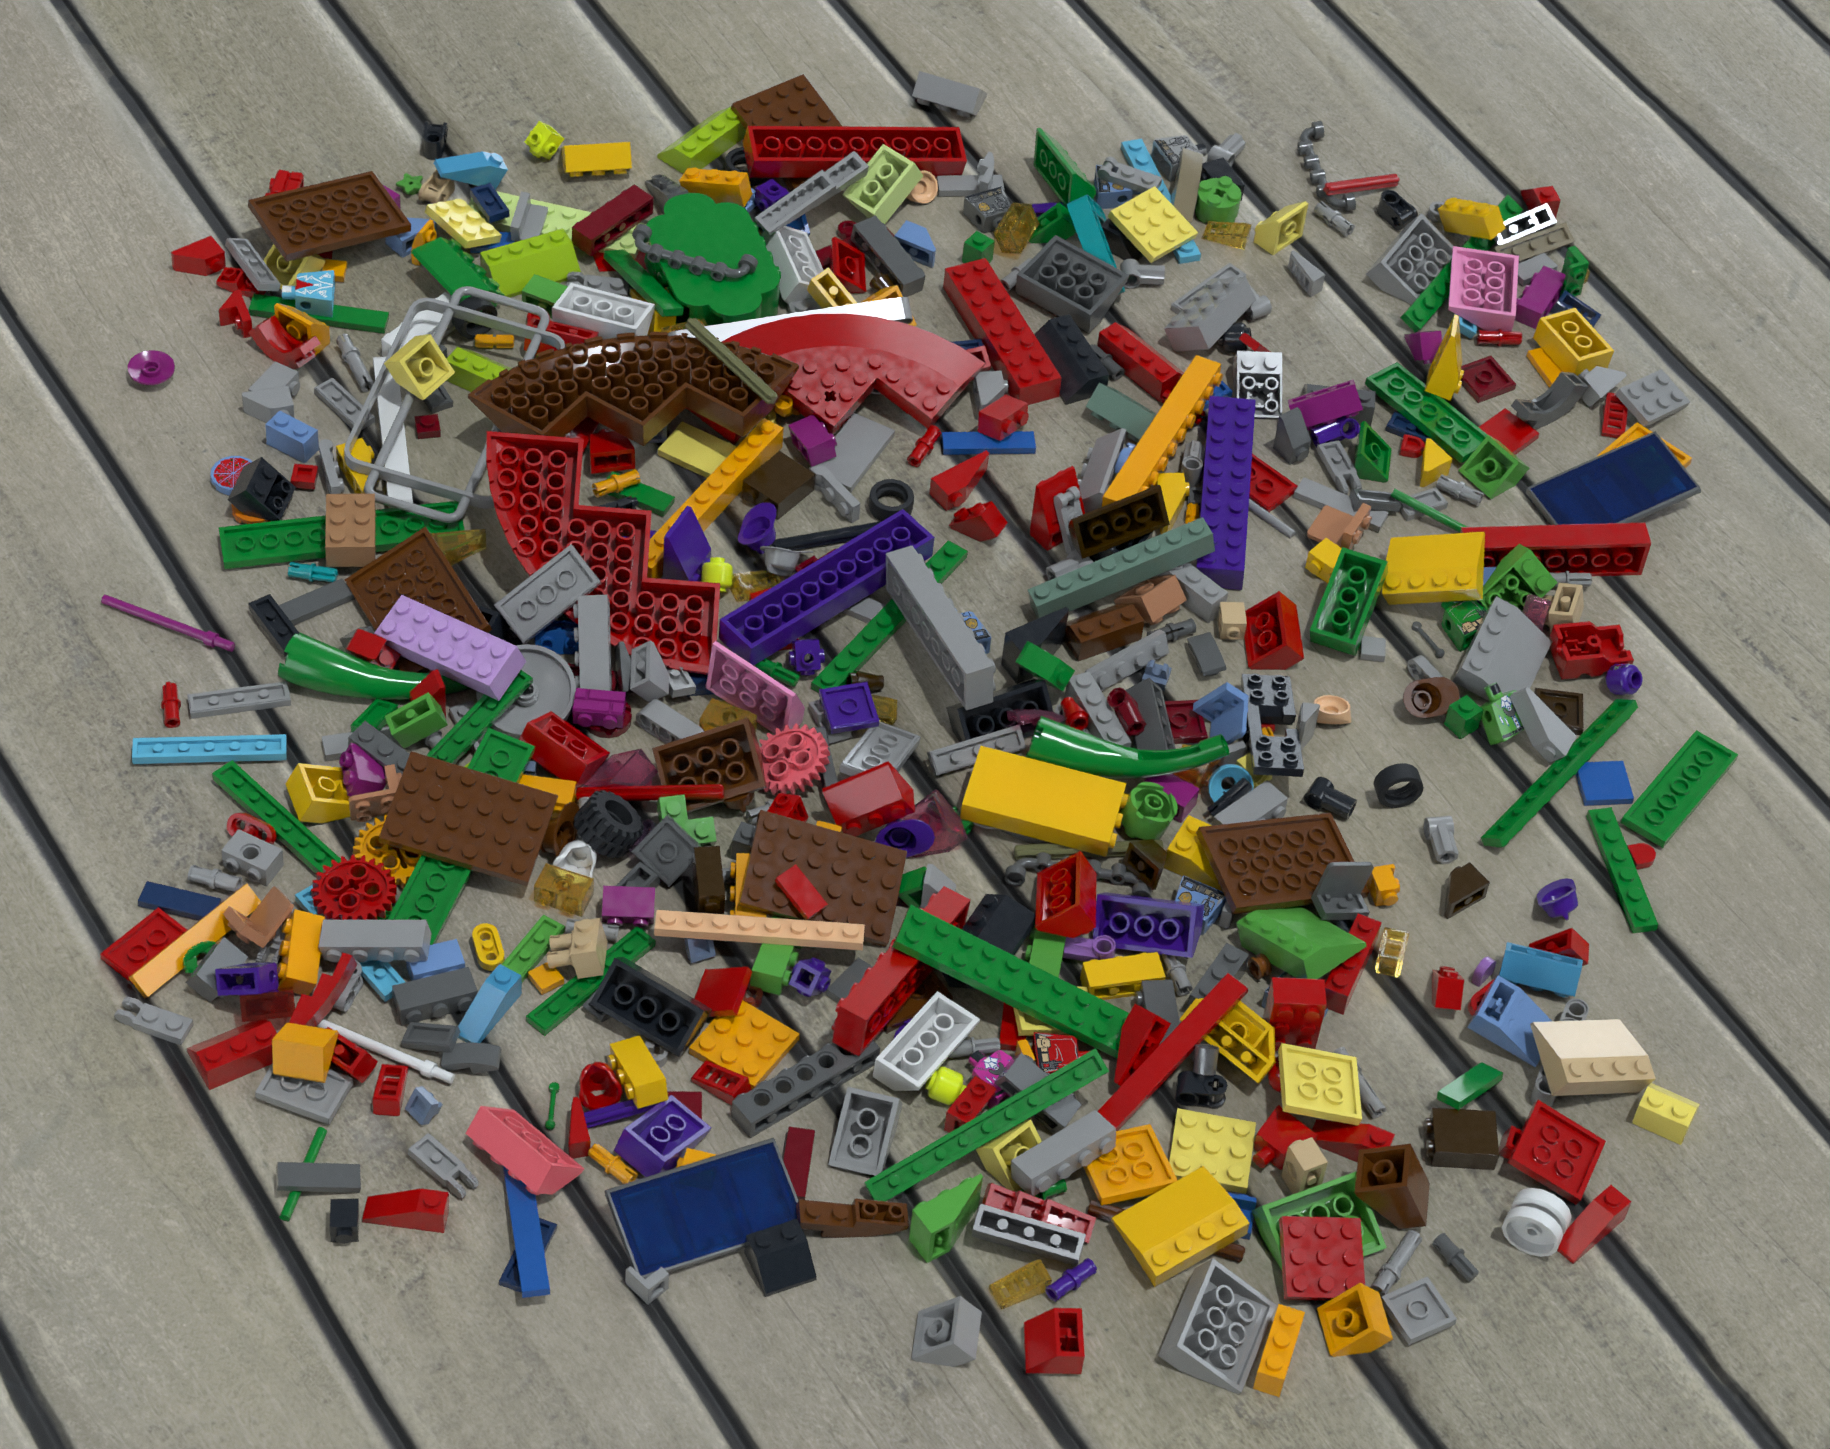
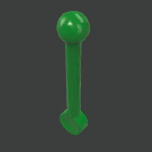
(553, 1089)

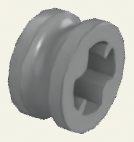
(1433, 213)

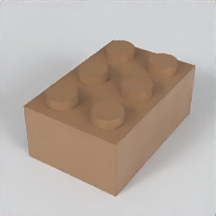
(350, 530)

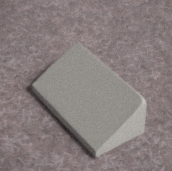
(1307, 722)

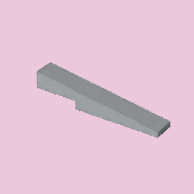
(813, 193)

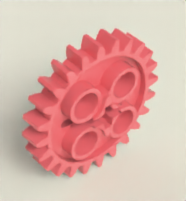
(793, 758)

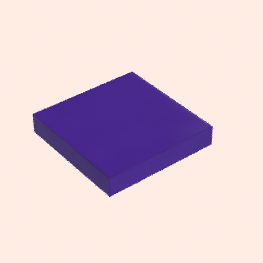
(849, 707)

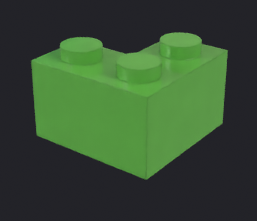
(700, 828)

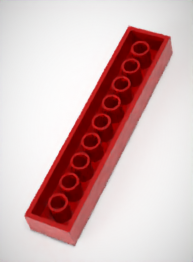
(809, 149)

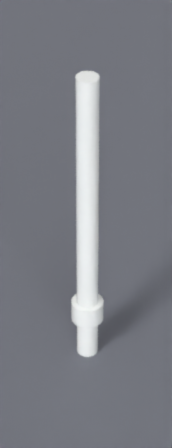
(426, 1068)

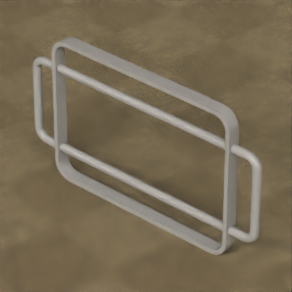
(448, 310)

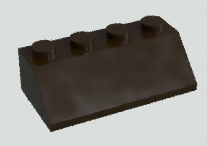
(1118, 522)

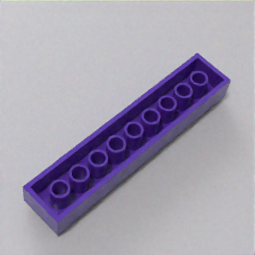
(1227, 488)
(820, 589)

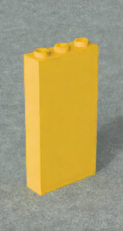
(1044, 801)

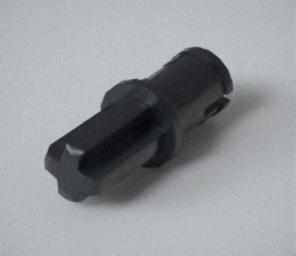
(1233, 794)

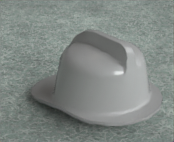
(781, 560)

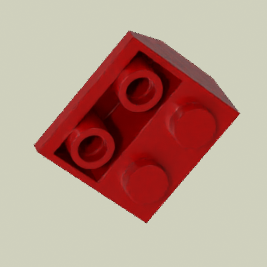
(1055, 1342)

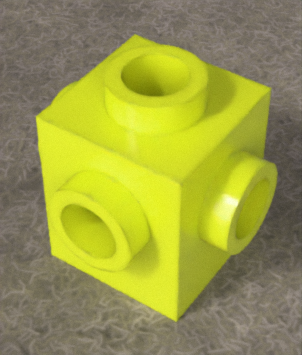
(543, 140)

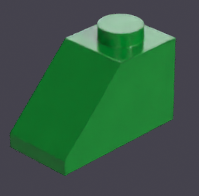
(1053, 222)
(1045, 666)

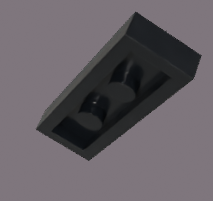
(273, 621)

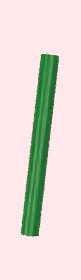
(1427, 510)
(310, 1157)

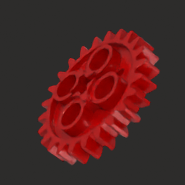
(354, 890)

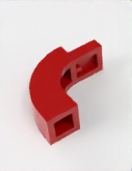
(281, 346)

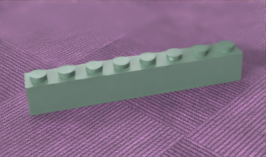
(1123, 569)

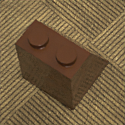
(1394, 1184)

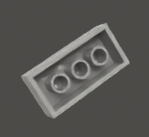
(1210, 314)

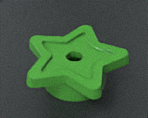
(410, 185)

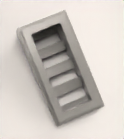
(1306, 274)

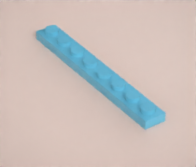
(1139, 158)

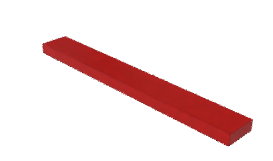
(1173, 1051)

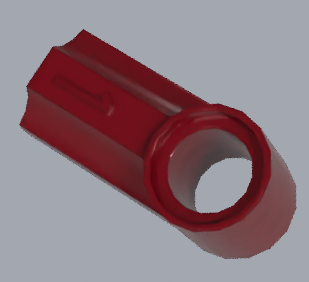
(1126, 711)

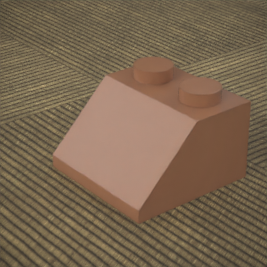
(1154, 597)

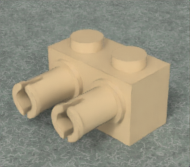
(1565, 605)
(585, 948)

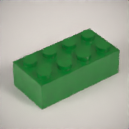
(1348, 601)

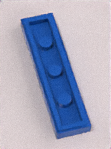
(975, 443)

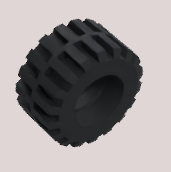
(608, 824)

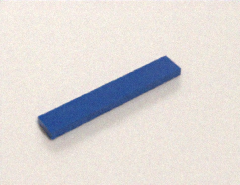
(527, 1238)

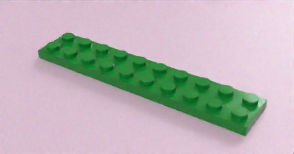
(305, 537)
(437, 884)
(1011, 980)

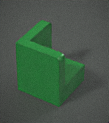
(912, 886)

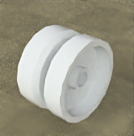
(1536, 1222)

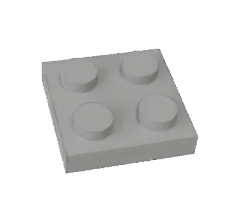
(1418, 1310)

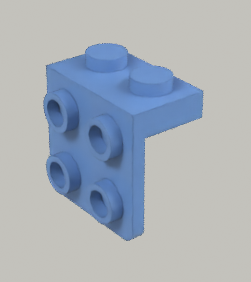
(1225, 710)

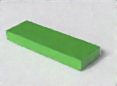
(533, 946)

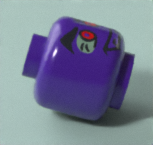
(1624, 679)

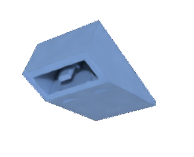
(1506, 1019)

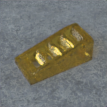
(1233, 233)
(741, 583)
(1391, 953)
(1027, 1272)

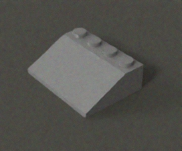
(1411, 260)
(1503, 651)
(1217, 1327)

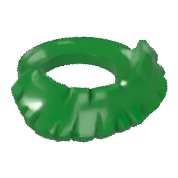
(190, 960)

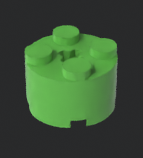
(1218, 200)
(1148, 811)

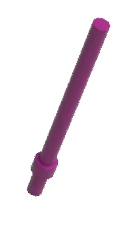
(209, 638)

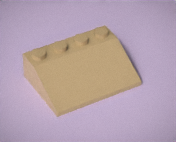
(1591, 1057)

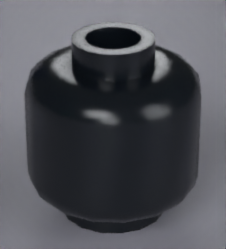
(1230, 338)

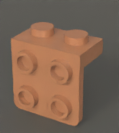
(1339, 526)
(374, 804)
(264, 921)

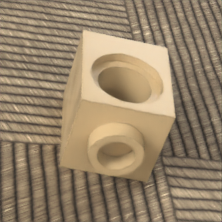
(1231, 620)

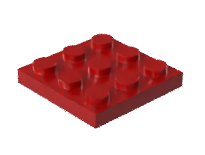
(1556, 1152)
(1320, 1256)

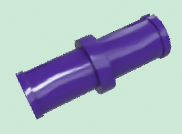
(1071, 1279)

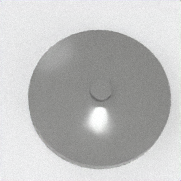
(551, 690)

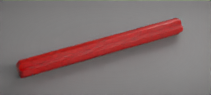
(652, 793)

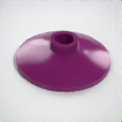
(151, 367)

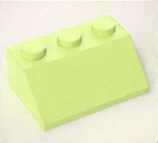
(885, 186)

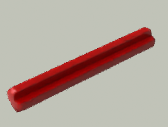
(1361, 184)

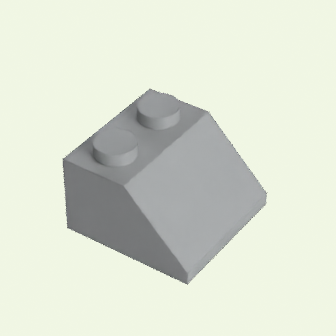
(947, 1333)

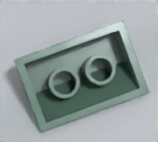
(1120, 411)

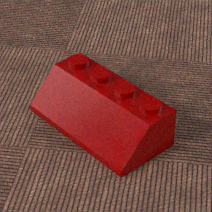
(1139, 360)
(1067, 897)

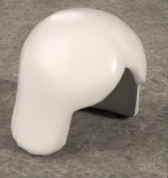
(577, 855)

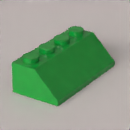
(1060, 170)
(454, 267)

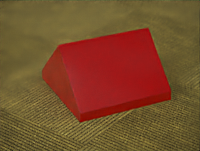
(848, 266)

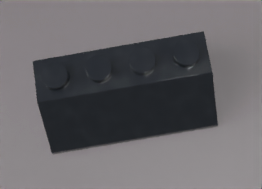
(1072, 358)
(993, 716)
(999, 922)
(650, 1006)

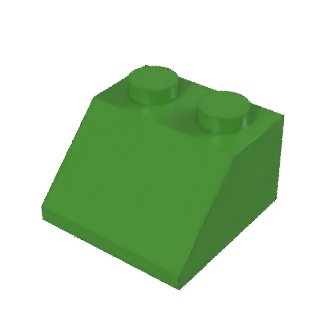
(1493, 468)

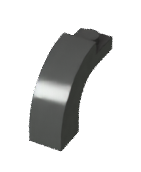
(1553, 403)

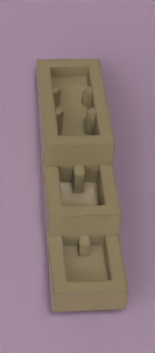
(1187, 183)

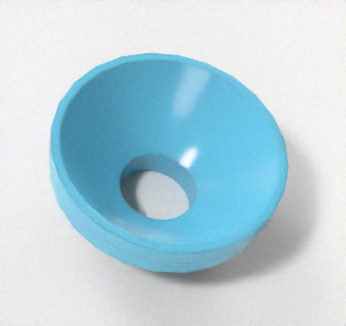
(1228, 770)

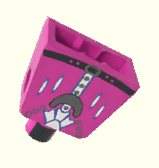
(989, 1070)

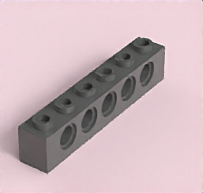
(797, 1092)

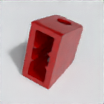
(610, 452)
(1276, 1135)

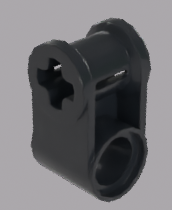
(434, 140)
(1394, 209)
(1199, 1090)

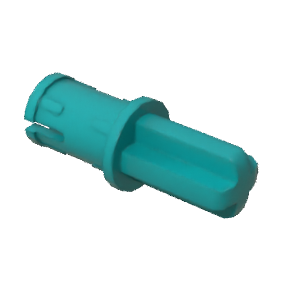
(312, 572)

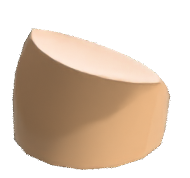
(925, 190)
(1333, 710)

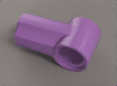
(1088, 949)

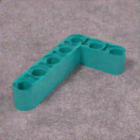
(1087, 219)

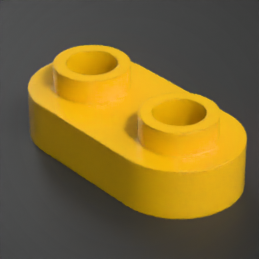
(489, 948)

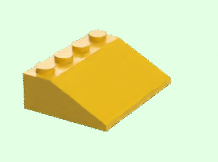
(1435, 568)
(1181, 1225)

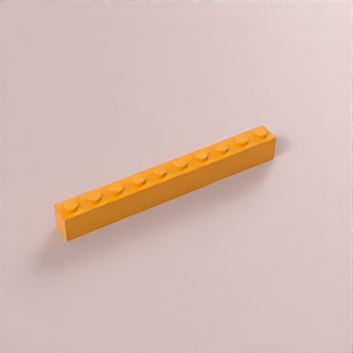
(1166, 430)
(721, 486)

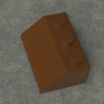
(1103, 630)

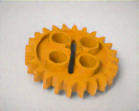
(370, 838)

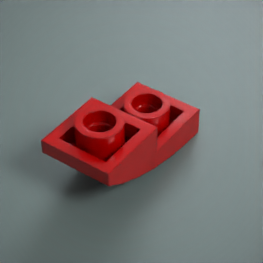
(235, 279)

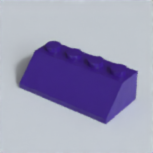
(1149, 923)

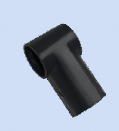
(1323, 795)

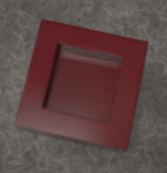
(427, 426)

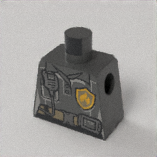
(986, 208)

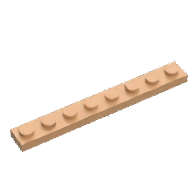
(759, 930)

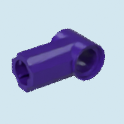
(1334, 431)

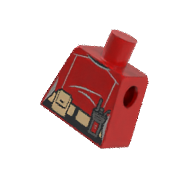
(1054, 1051)

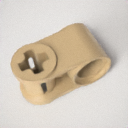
(436, 189)

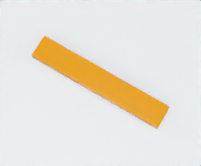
(209, 928)

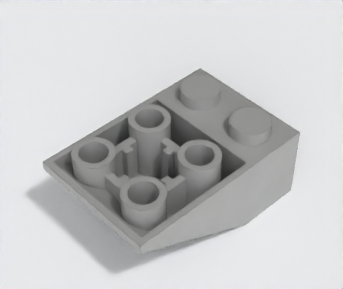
(1259, 378)

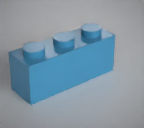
(1541, 969)

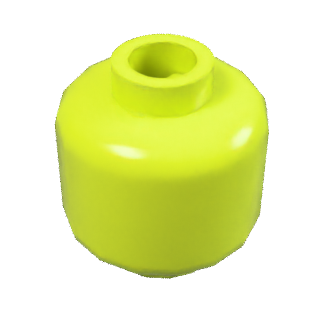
(717, 572)
(945, 1085)

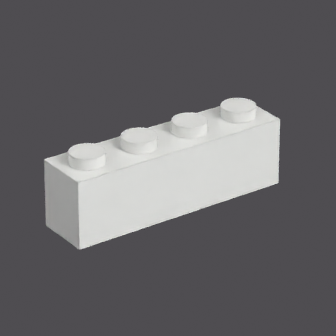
(422, 324)

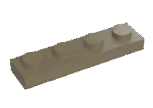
(1538, 243)

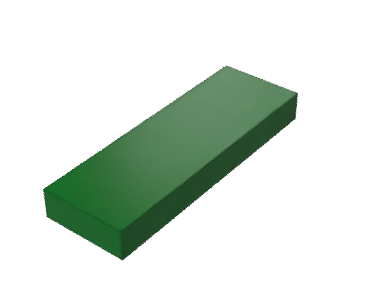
(647, 497)
(1469, 1085)

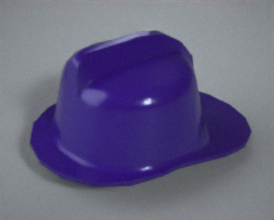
(758, 527)
(907, 835)
(1558, 898)

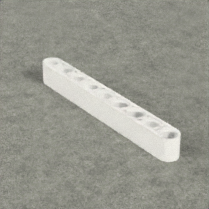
(388, 406)

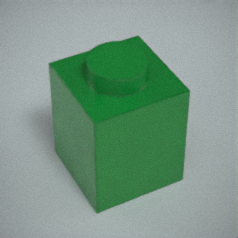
(978, 247)
(1463, 717)

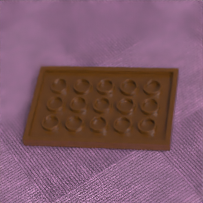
(786, 104)
(329, 215)
(420, 573)
(468, 818)
(1273, 859)
(849, 872)

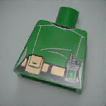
(1462, 621)

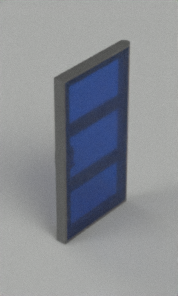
(1616, 486)
(702, 1207)

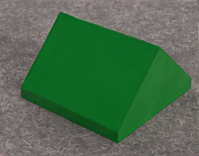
(1372, 455)

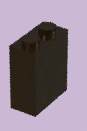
(779, 483)
(708, 880)
(1462, 1138)

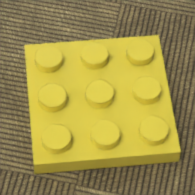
(1152, 224)
(1319, 1084)
(1216, 1143)

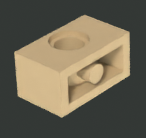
(1303, 1166)

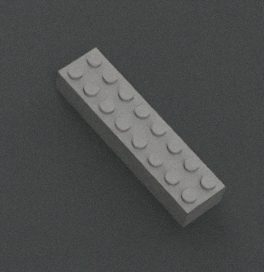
(940, 627)

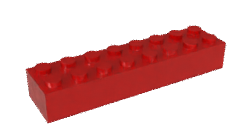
(1003, 330)
(1575, 548)
(890, 982)

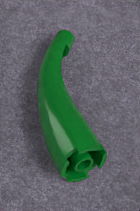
(335, 672)
(1086, 753)

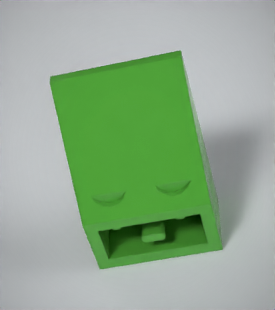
(1516, 577)
(942, 1219)

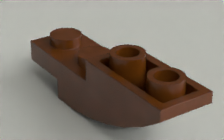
(857, 1219)

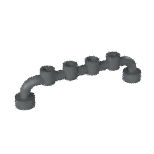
(1318, 175)
(676, 258)
(1016, 873)

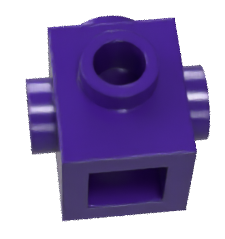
(768, 194)
(800, 649)
(803, 978)

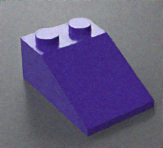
(685, 549)
(661, 1137)

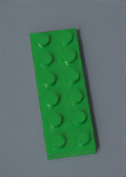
(1426, 411)
(1679, 788)

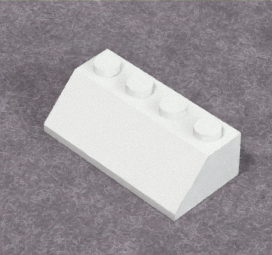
(796, 261)
(602, 312)
(924, 1044)

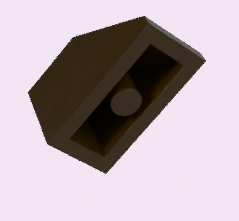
(1146, 861)
(1464, 889)

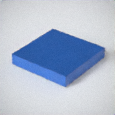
(1604, 783)

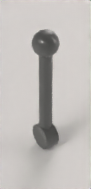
(1417, 626)

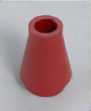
(1074, 714)

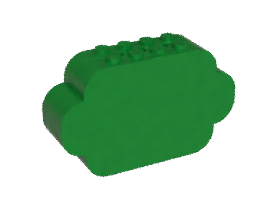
(719, 235)

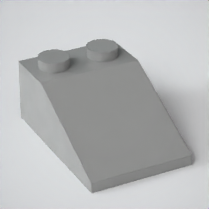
(865, 1131)

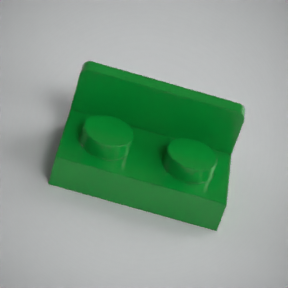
(1575, 268)

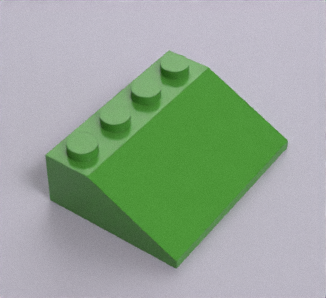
(1297, 941)
(1328, 1199)

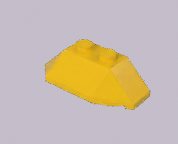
(1243, 1040)

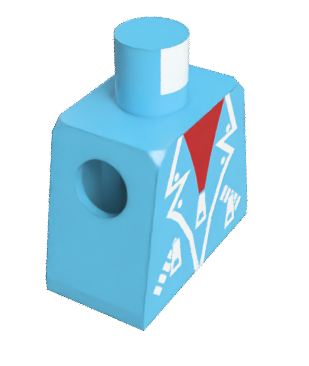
(313, 292)

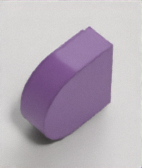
(1483, 971)

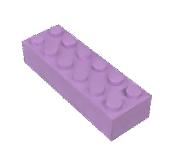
(451, 647)

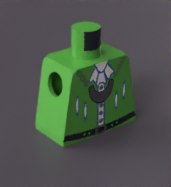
(1500, 715)

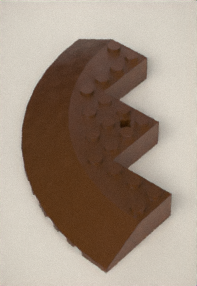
(630, 387)

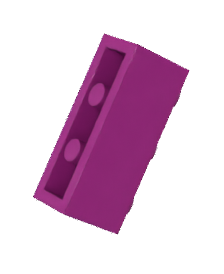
(1539, 297)
(1328, 404)

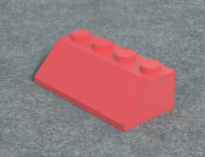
(522, 1150)

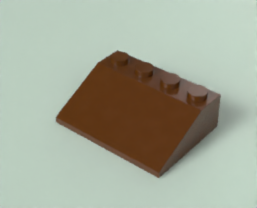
(716, 756)

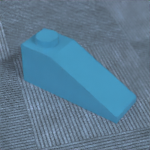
(473, 168)
(490, 1004)

